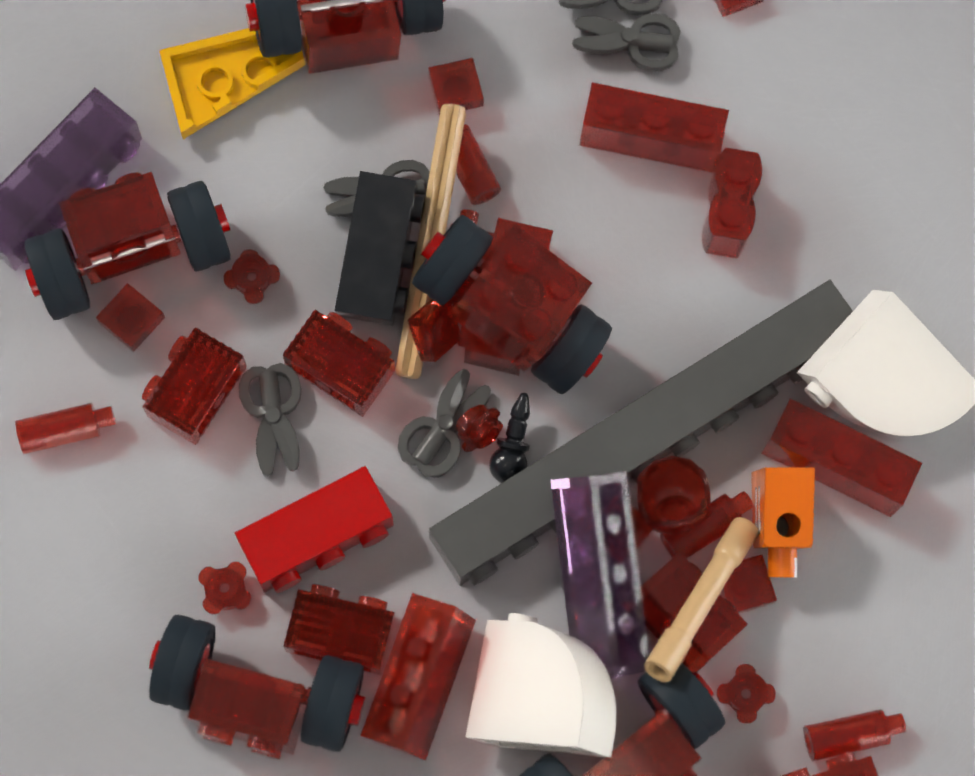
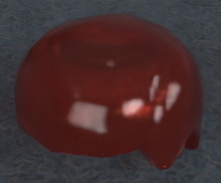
(673, 495)

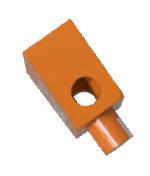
(787, 495)

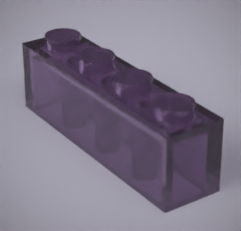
(69, 159)
(601, 568)

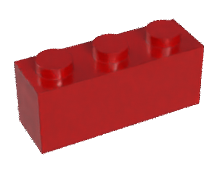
(315, 530)

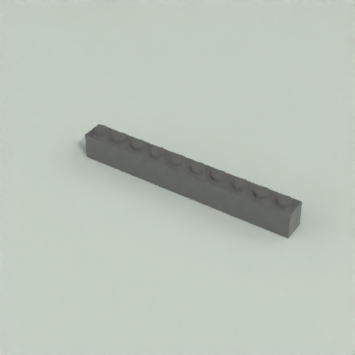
(643, 431)

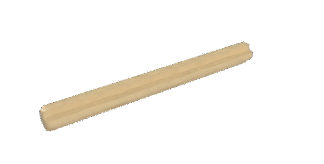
(433, 219)

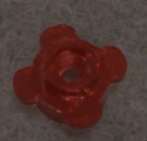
(249, 263)
(478, 427)
(235, 597)
(760, 692)

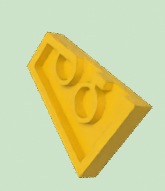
(219, 75)

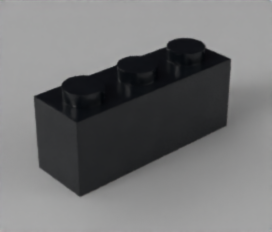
(379, 248)

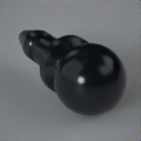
(510, 456)

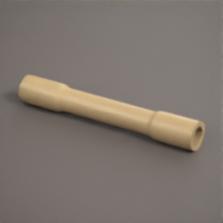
(677, 638)

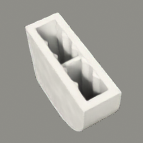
(888, 371)
(541, 691)

